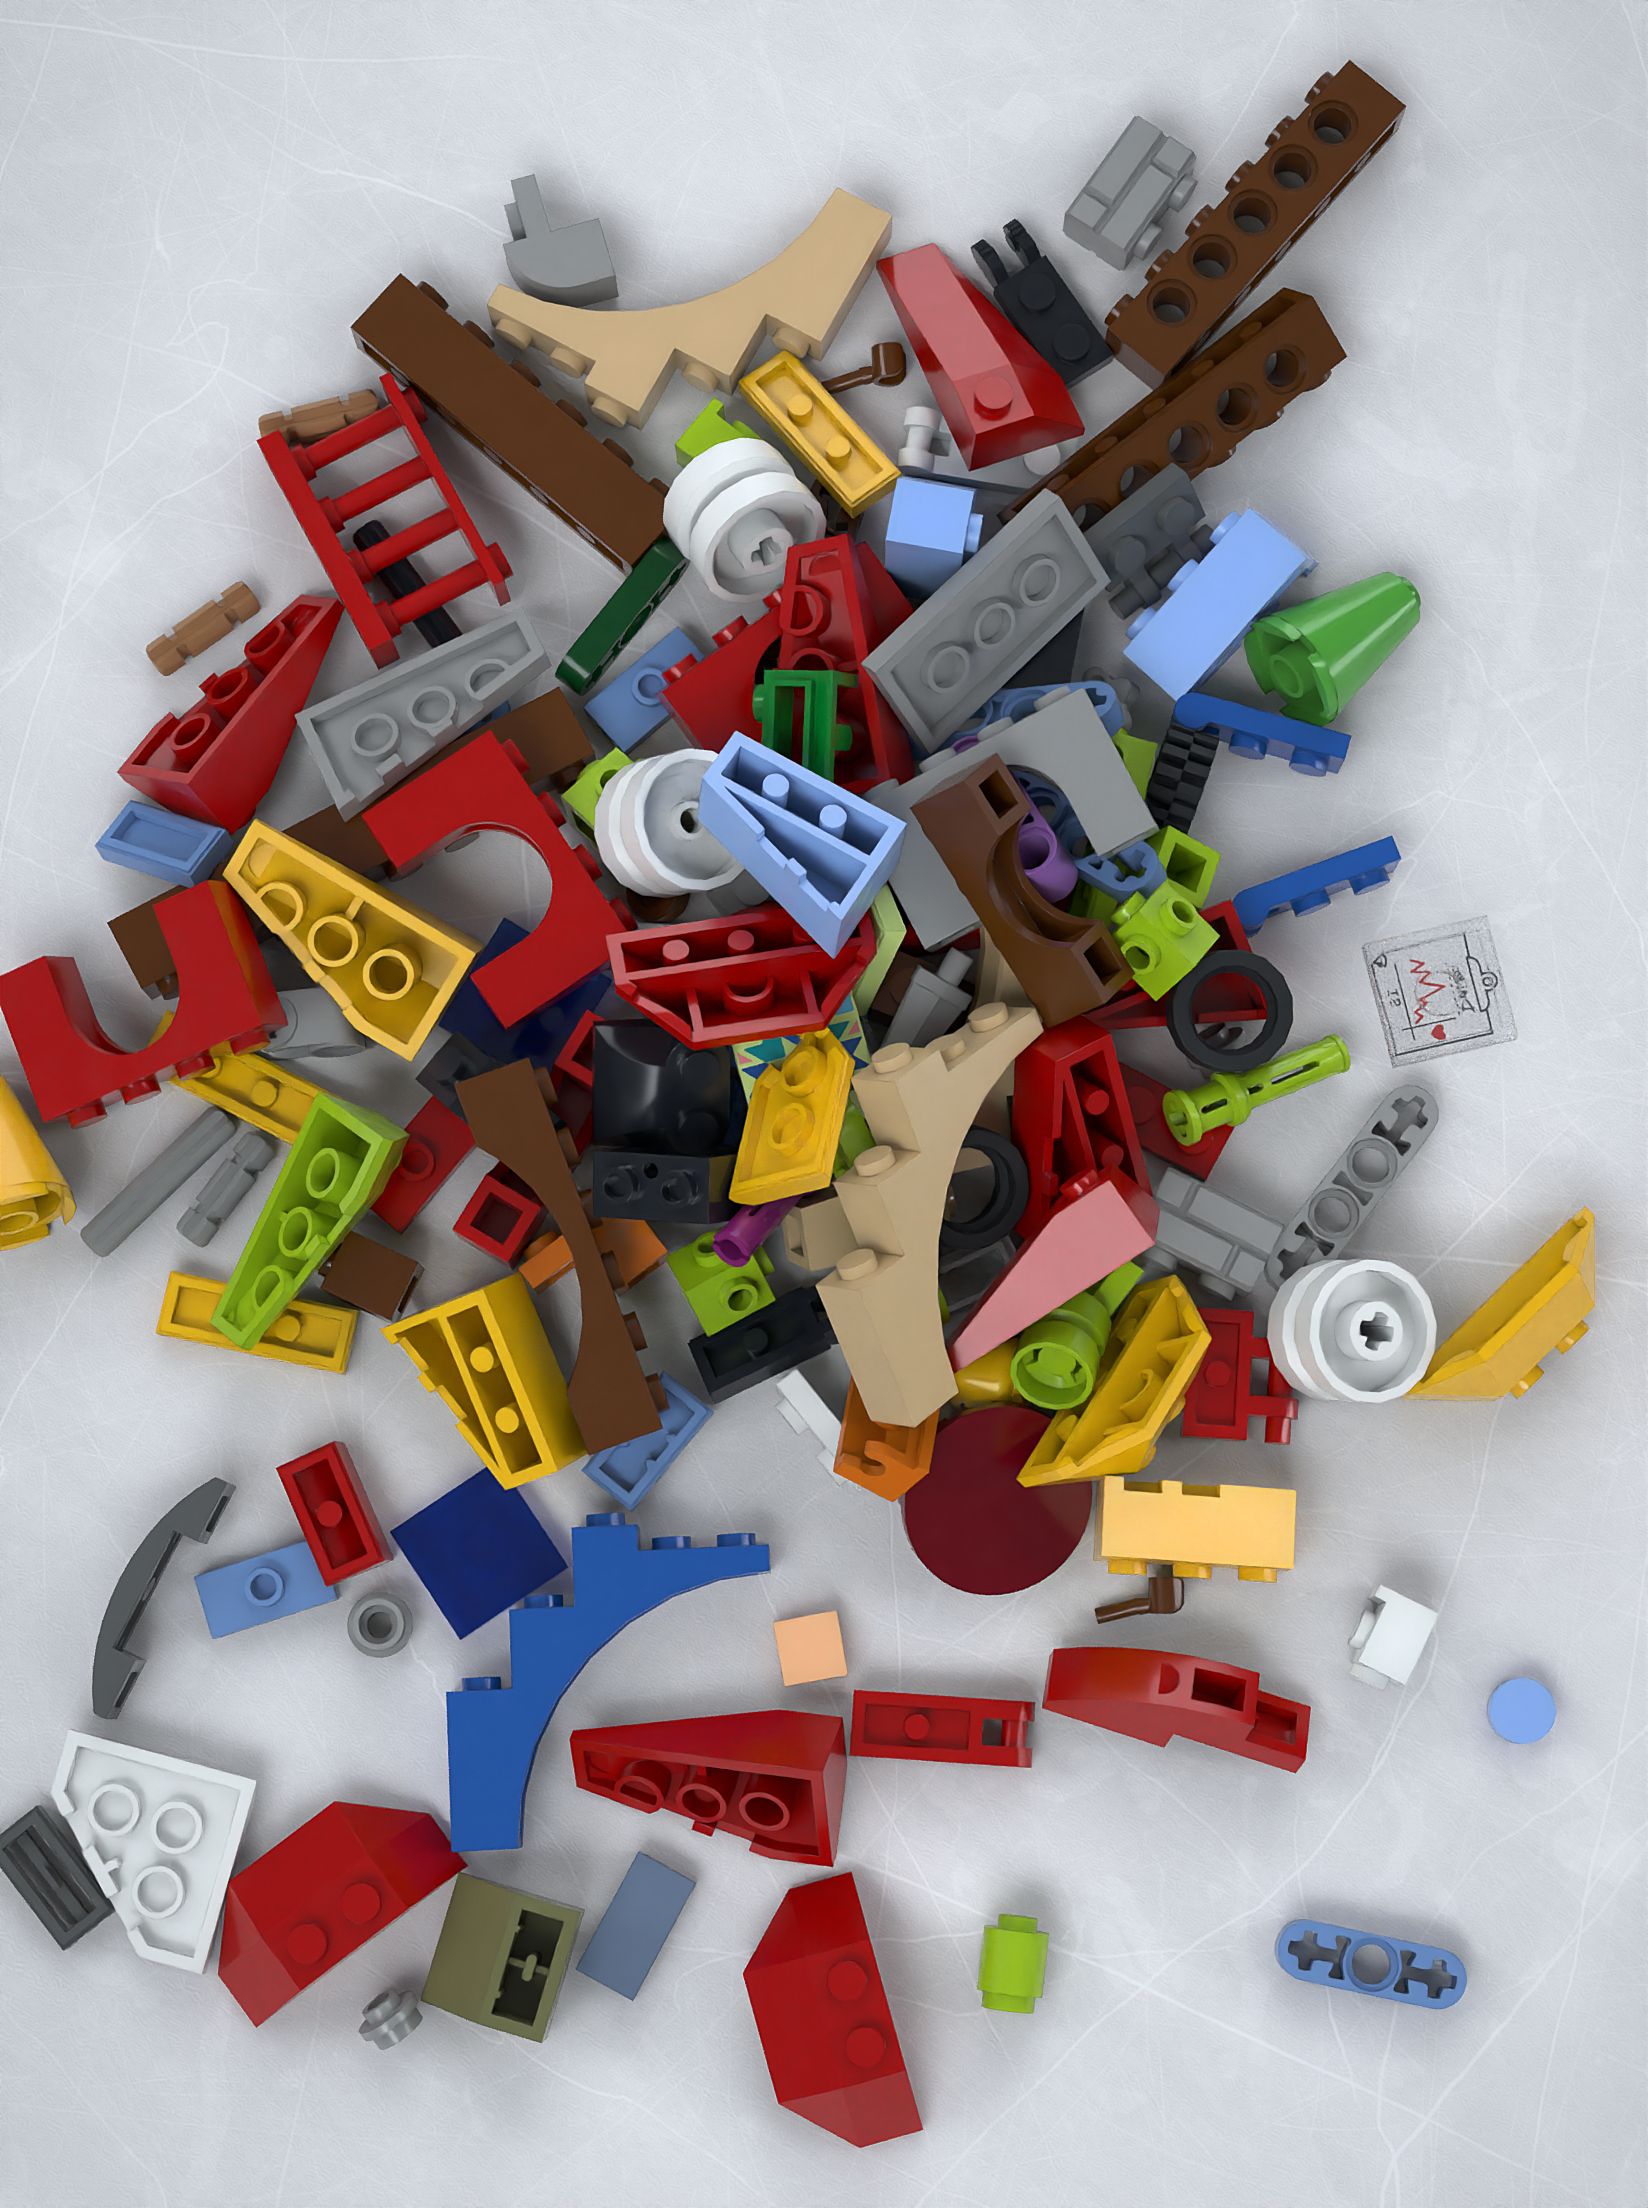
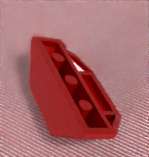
(737, 976)
(326, 1898)
(829, 2017)

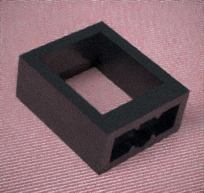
(664, 1184)

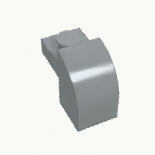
(557, 265)

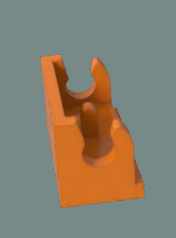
(881, 1454)

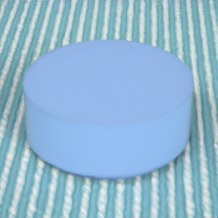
(1521, 1710)

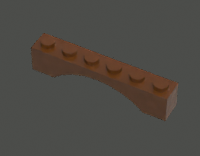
(607, 1385)

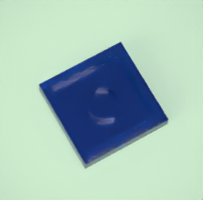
(479, 1551)

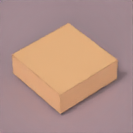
(810, 1648)

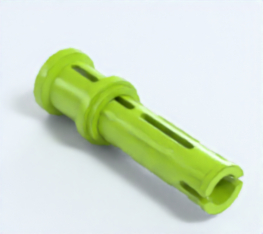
(1235, 1095)

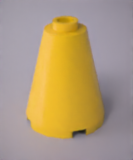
(30, 1181)

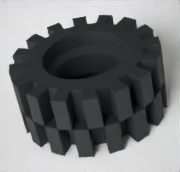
(1180, 776)

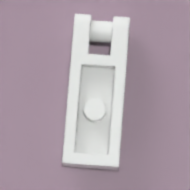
(1007, 476)

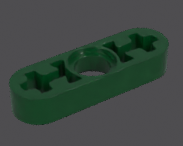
(622, 617)

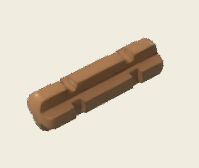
(319, 418)
(203, 628)

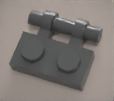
(1143, 527)

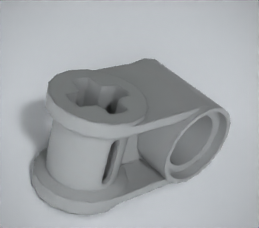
(313, 1029)

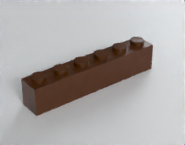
(513, 422)

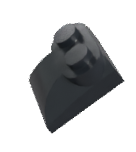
(657, 1089)

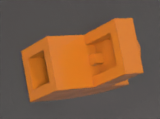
(632, 1241)

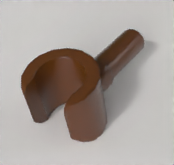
(887, 370)
(1164, 1597)

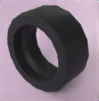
(1276, 1027)
(1007, 1199)

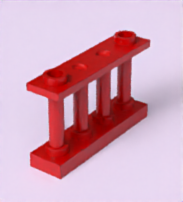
(353, 570)

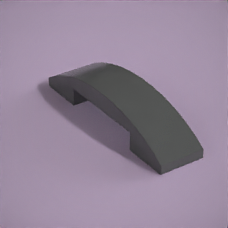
(113, 1667)

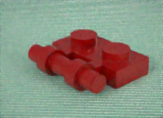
(1219, 1394)

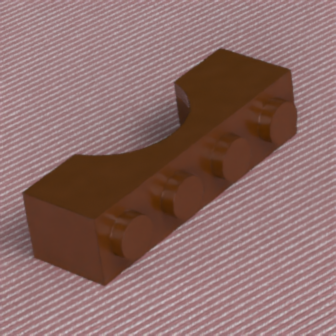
(1057, 957)

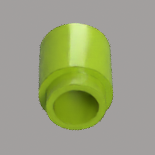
(1012, 1964)

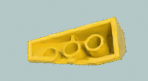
(365, 945)

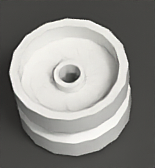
(738, 515)
(652, 828)
(1352, 1330)

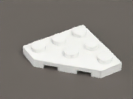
(156, 1839)

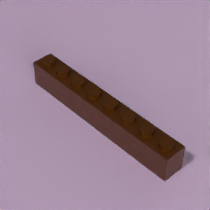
(540, 729)

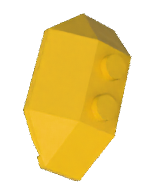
(1519, 1322)
(1137, 1391)

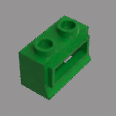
(821, 734)

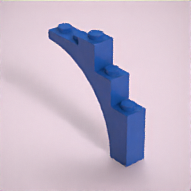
(499, 1730)

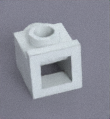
(1389, 1638)

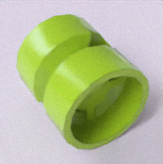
(1062, 1353)

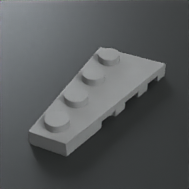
(408, 714)

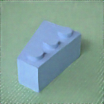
(930, 534)
(1216, 602)
(800, 837)

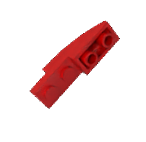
(1179, 1694)

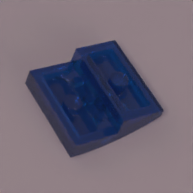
(540, 1037)

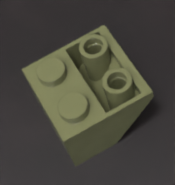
(502, 1957)

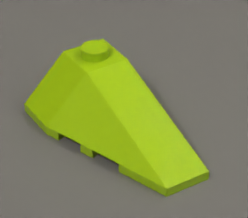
(318, 1198)

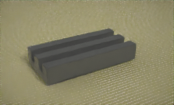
(67, 1854)

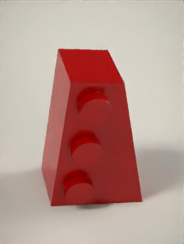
(1218, 1000)
(1071, 1113)

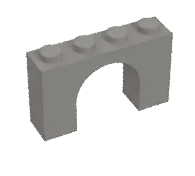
(1058, 742)

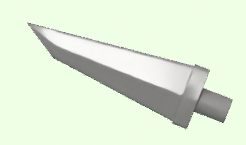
(931, 1003)

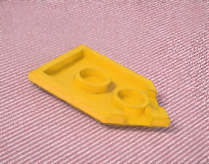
(794, 1122)

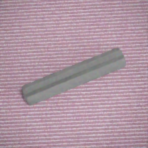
(158, 1181)

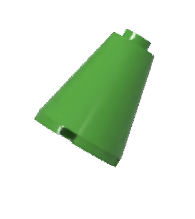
(1331, 644)

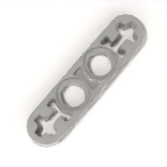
(1347, 1187)

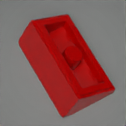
(335, 1513)

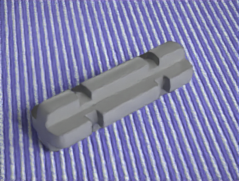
(225, 1189)

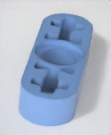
(1421, 1957)

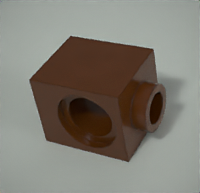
(371, 1277)

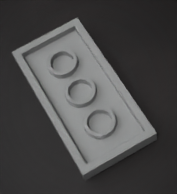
(987, 621)

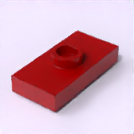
(429, 1158)

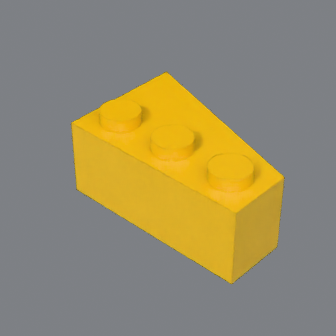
(497, 1377)
(1194, 1528)

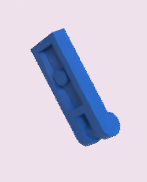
(1258, 733)
(1310, 887)

